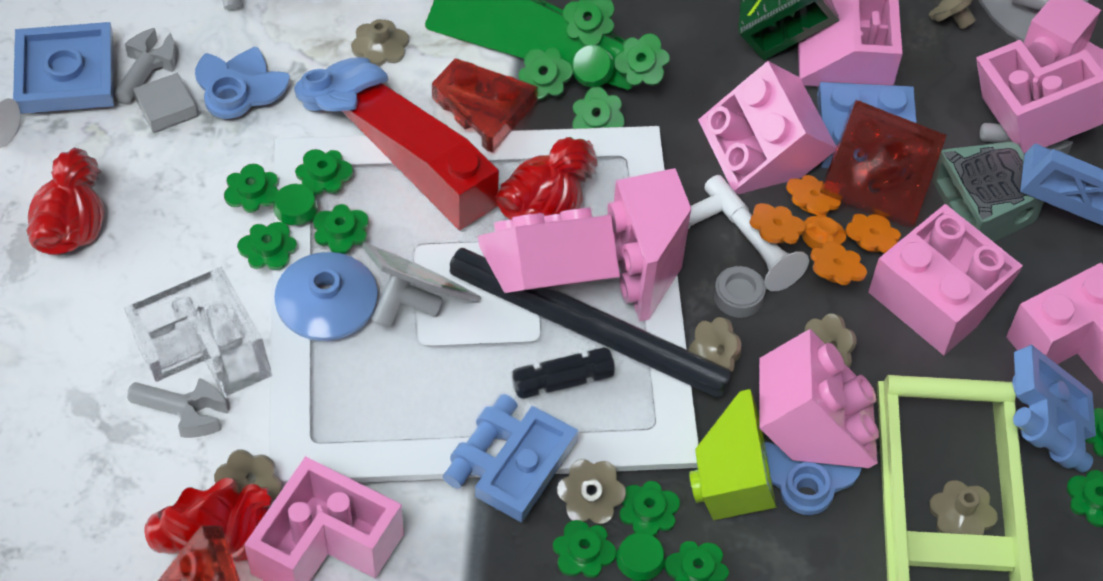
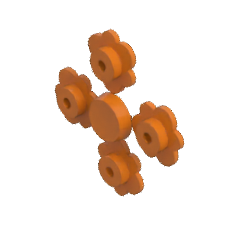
(824, 233)

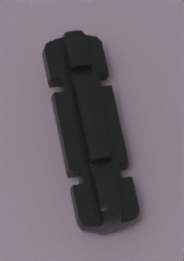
(563, 372)

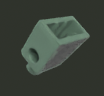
(985, 187)

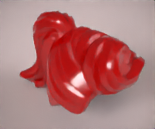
(549, 181)
(66, 209)
(219, 505)

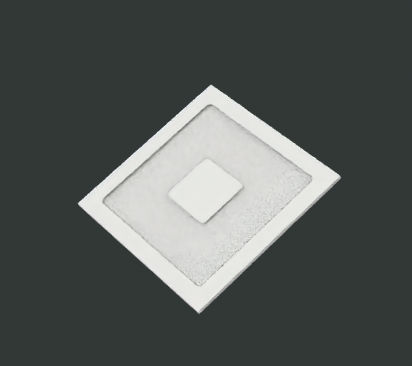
(411, 392)

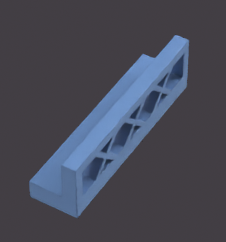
(1063, 182)

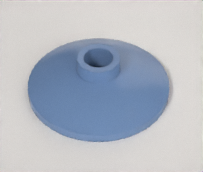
(331, 311)

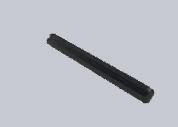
(599, 327)

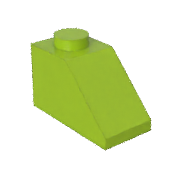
(734, 463)

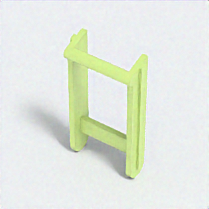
(947, 549)

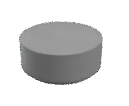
(739, 291)

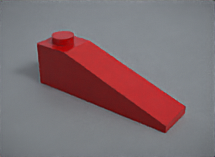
(428, 154)

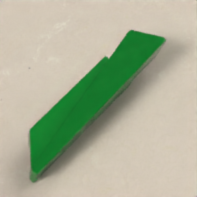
(516, 28)

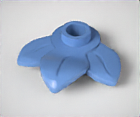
(238, 83)
(338, 84)
(822, 478)

